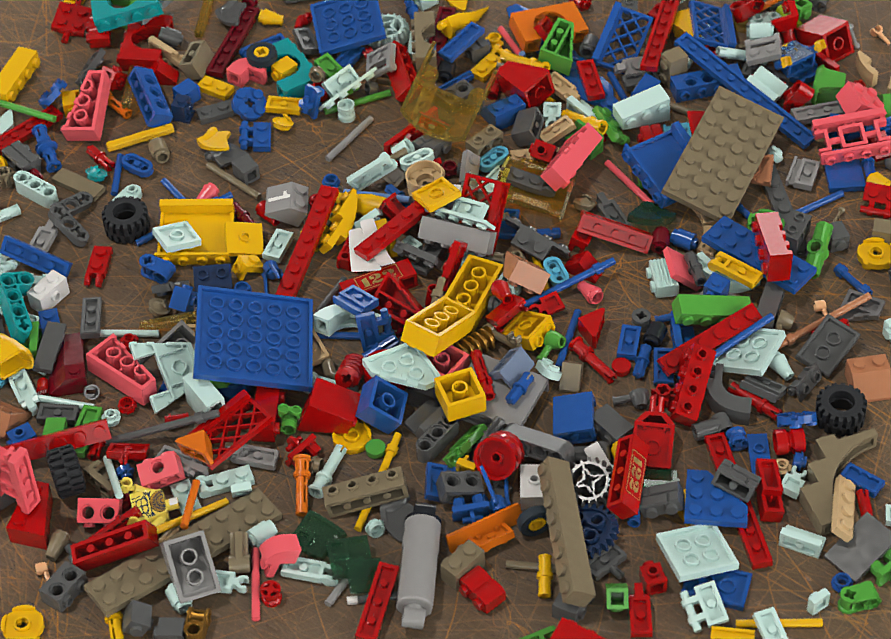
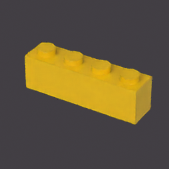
(17, 72)

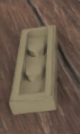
(77, 183)

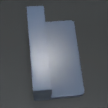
(512, 366)

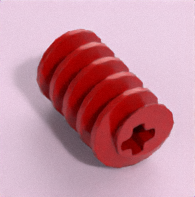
(350, 371)

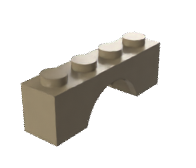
(423, 29)

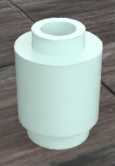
(261, 532)
(174, 601)

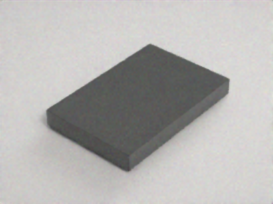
(828, 345)
(869, 544)

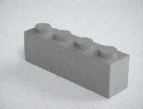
(445, 232)

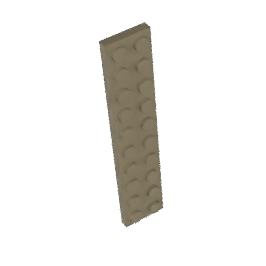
(148, 569)

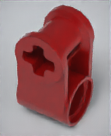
(744, 9)
(797, 95)

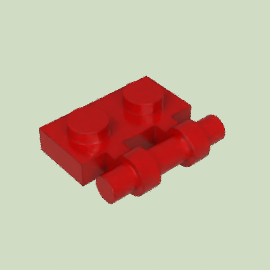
(877, 194)

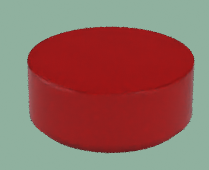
(621, 366)

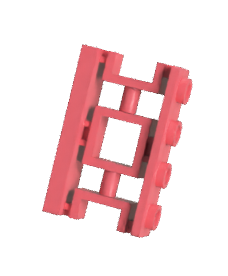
(848, 124)
(18, 478)

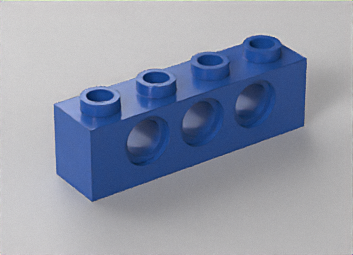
(695, 85)
(149, 97)

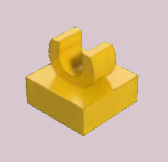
(465, 464)

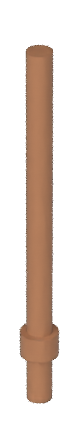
(790, 338)

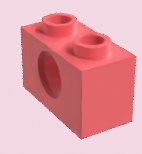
(171, 472)

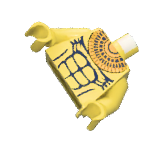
(150, 501)

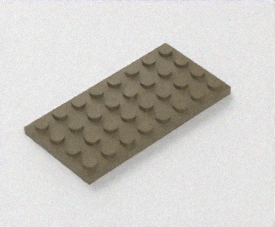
(722, 155)

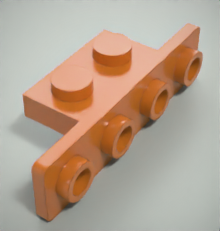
(488, 531)

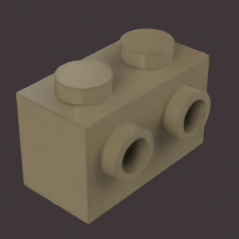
(196, 60)
(672, 63)
(461, 562)

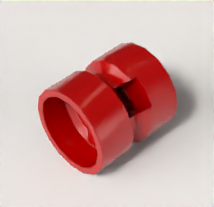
(787, 441)

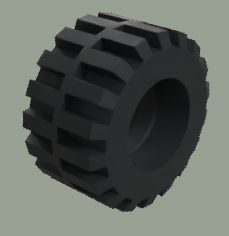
(125, 219)
(845, 398)
(66, 471)

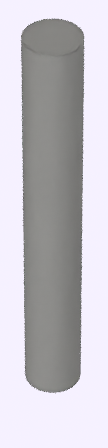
(336, 592)

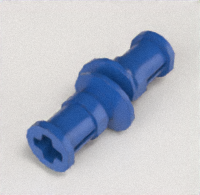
(46, 148)

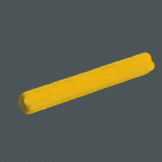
(139, 137)

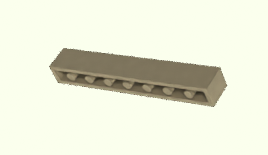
(566, 532)

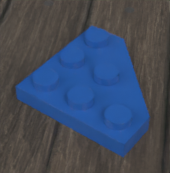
(711, 505)

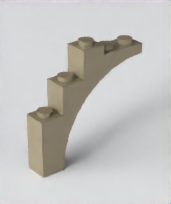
(832, 457)

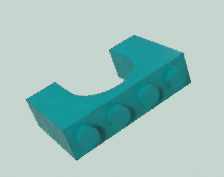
(108, 18)
(295, 84)

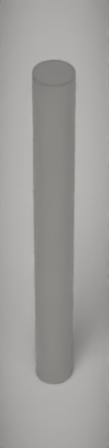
(332, 154)

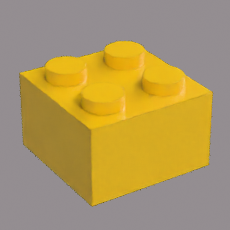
(460, 394)

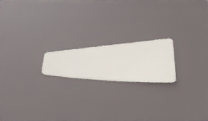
(357, 263)

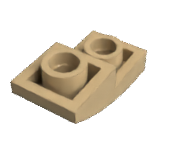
(865, 70)

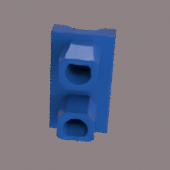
(311, 100)
(470, 512)

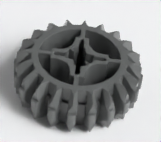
(597, 481)

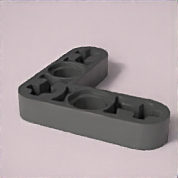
(61, 211)

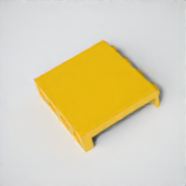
(207, 220)

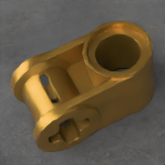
(197, 623)

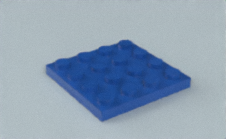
(346, 24)

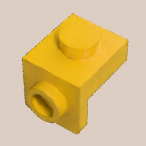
(246, 264)

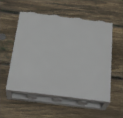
(498, 406)

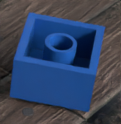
(382, 404)

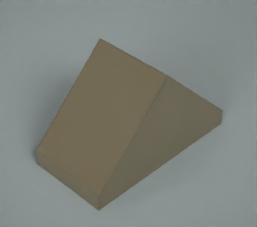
(571, 376)

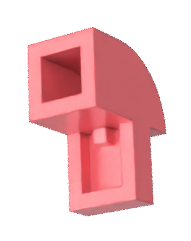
(241, 72)
(277, 551)

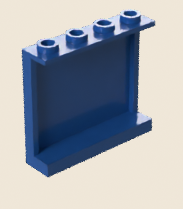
(655, 160)

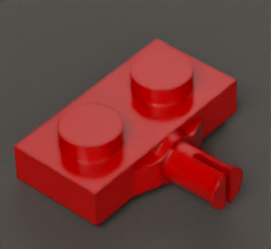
(124, 451)

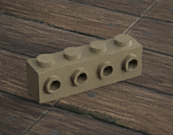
(365, 492)

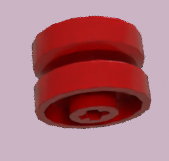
(499, 454)

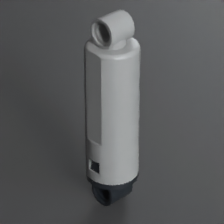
(418, 565)

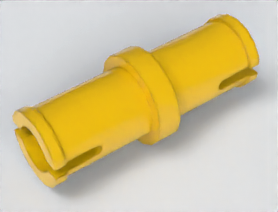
(544, 576)

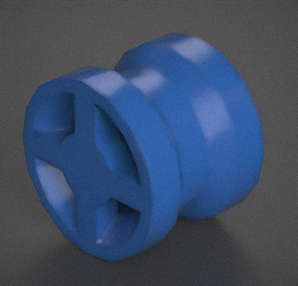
(737, 438)

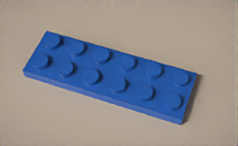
(740, 243)

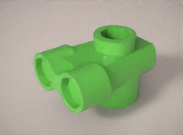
(289, 418)

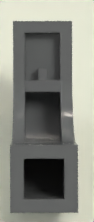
(721, 400)

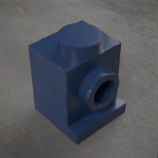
(182, 109)

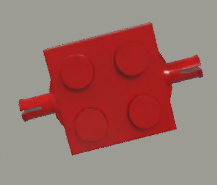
(71, 20)

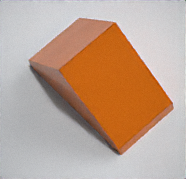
(196, 446)

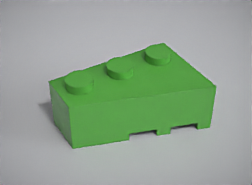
(559, 47)

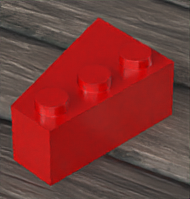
(396, 298)
(33, 528)

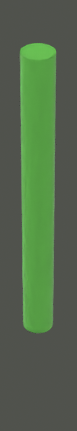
(359, 101)
(25, 110)

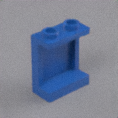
(574, 417)

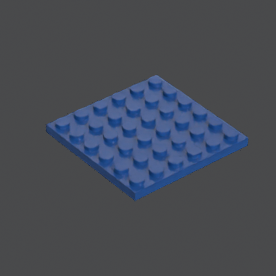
(253, 339)

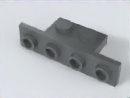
(534, 243)

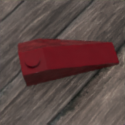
(70, 368)

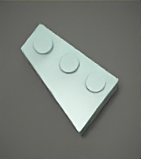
(643, 108)

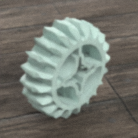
(395, 28)

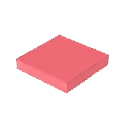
(678, 268)

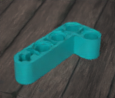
(12, 288)

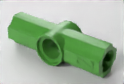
(819, 241)

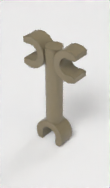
(509, 339)

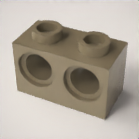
(485, 140)

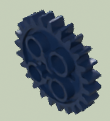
(598, 528)

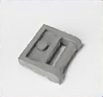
(763, 53)
(379, 57)

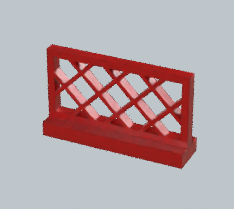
(497, 202)
(229, 413)

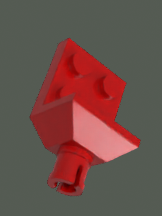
(787, 24)
(658, 432)

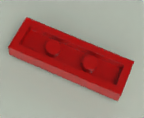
(590, 79)

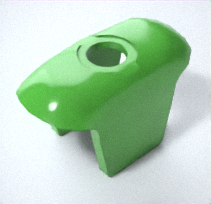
(827, 84)

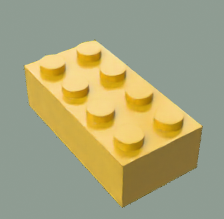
(473, 284)
(438, 326)

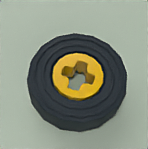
(259, 60)
(533, 521)

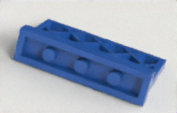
(725, 24)
(610, 31)

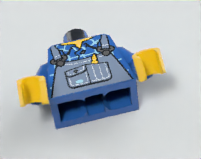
(797, 57)

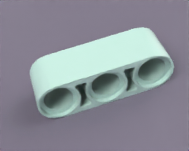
(35, 189)

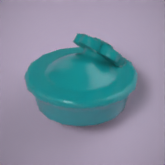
(96, 174)

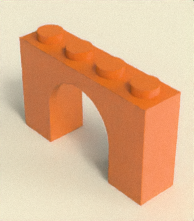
(523, 24)

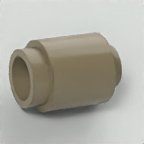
(159, 150)

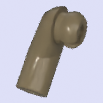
(329, 368)

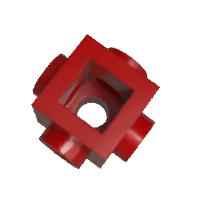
(116, 76)

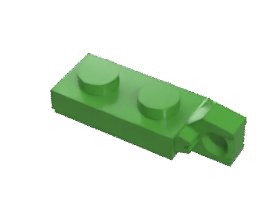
(464, 444)

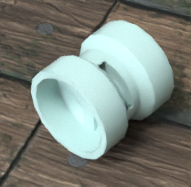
(346, 110)

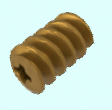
(477, 340)

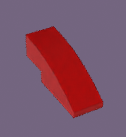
(769, 491)

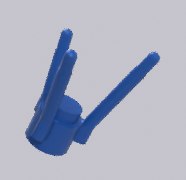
(272, 272)
(496, 502)

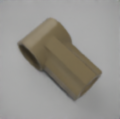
(239, 553)

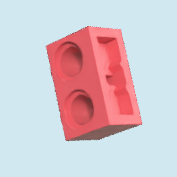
(100, 507)

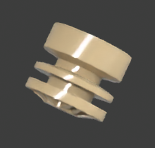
(421, 174)

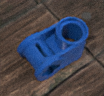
(156, 268)

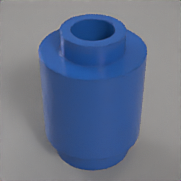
(684, 239)

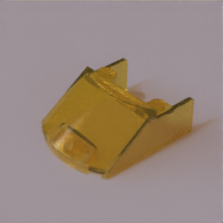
(438, 111)
(552, 206)

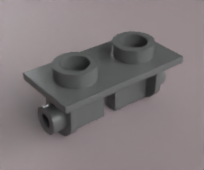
(806, 382)

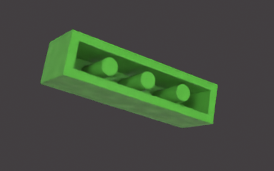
(706, 309)

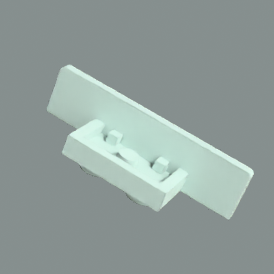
(342, 82)
(467, 211)

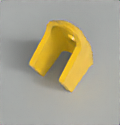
(13, 357)

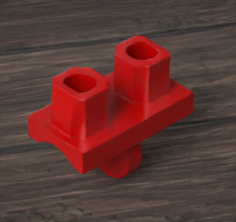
(308, 446)

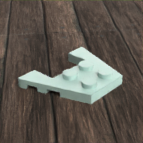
(174, 362)

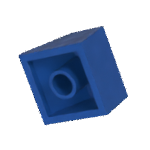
(503, 111)

